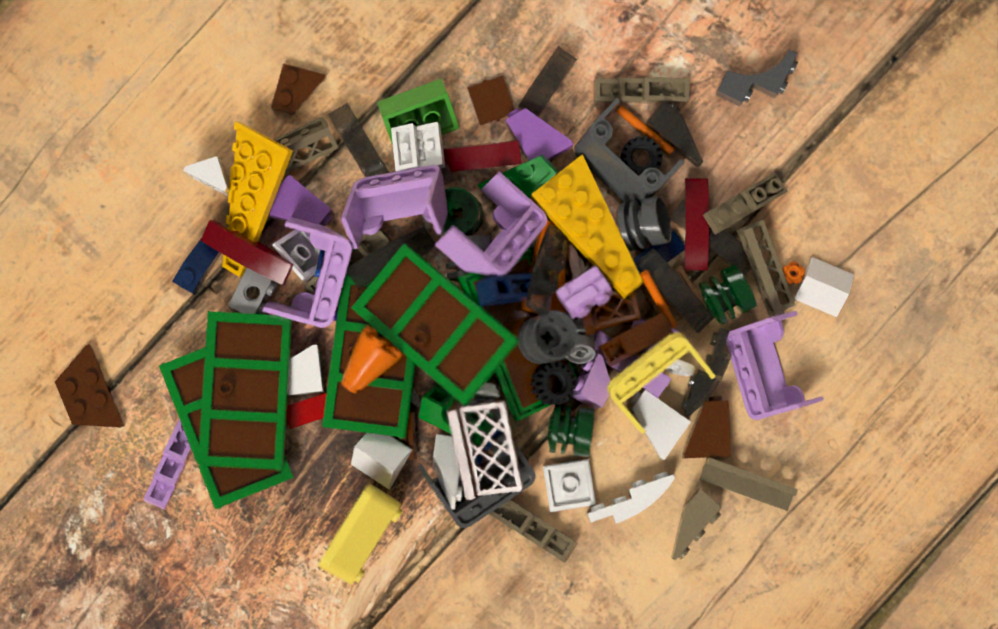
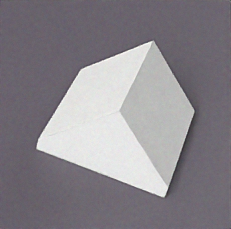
(211, 173)
(299, 251)
(824, 287)
(380, 457)

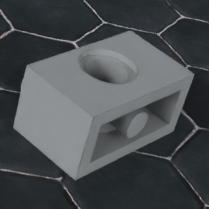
(241, 300)

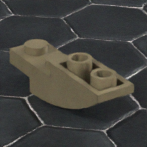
(745, 203)

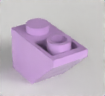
(592, 383)

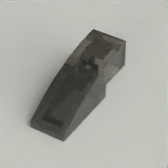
(548, 81)

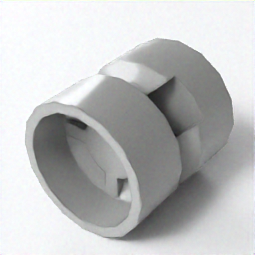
(585, 345)

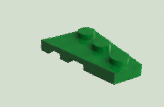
(529, 175)

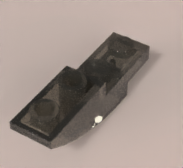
(701, 383)

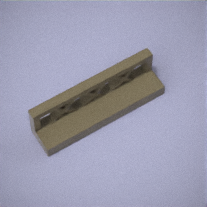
(307, 137)
(761, 269)
(747, 484)

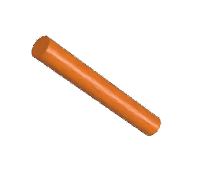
(644, 129)
(657, 297)

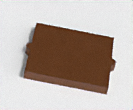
(491, 100)

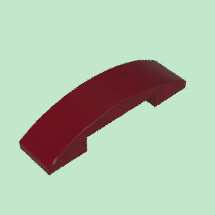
(696, 227)

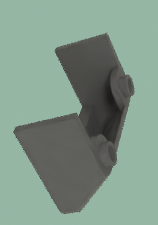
(612, 169)
(471, 511)

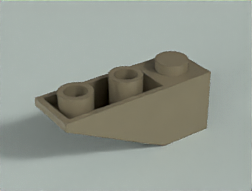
(695, 516)

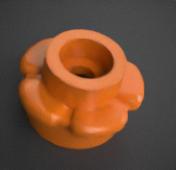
(799, 270)

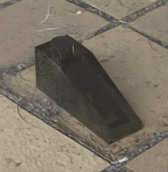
(673, 129)

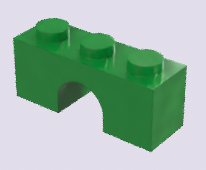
(434, 411)

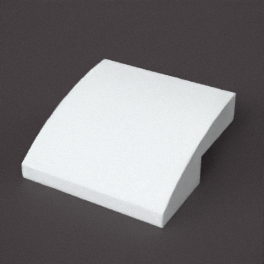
(417, 146)

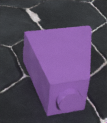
(536, 135)
(300, 203)

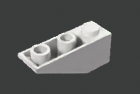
(447, 468)

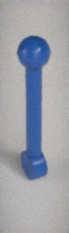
(319, 264)
(479, 458)

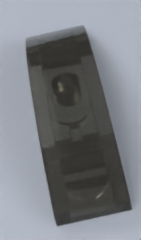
(357, 141)

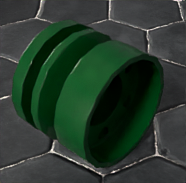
(472, 212)
(729, 293)
(571, 430)

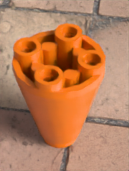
(369, 359)

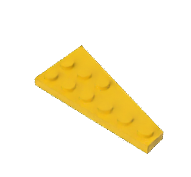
(253, 184)
(582, 215)

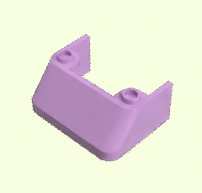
(395, 197)
(520, 224)
(320, 307)
(760, 370)

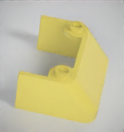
(648, 368)
(360, 534)

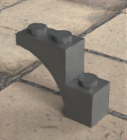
(737, 89)

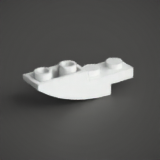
(641, 497)

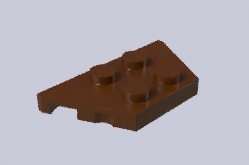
(87, 393)

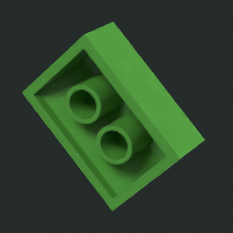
(419, 106)

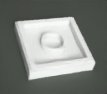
(569, 485)

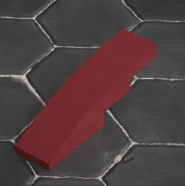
(482, 155)
(246, 252)

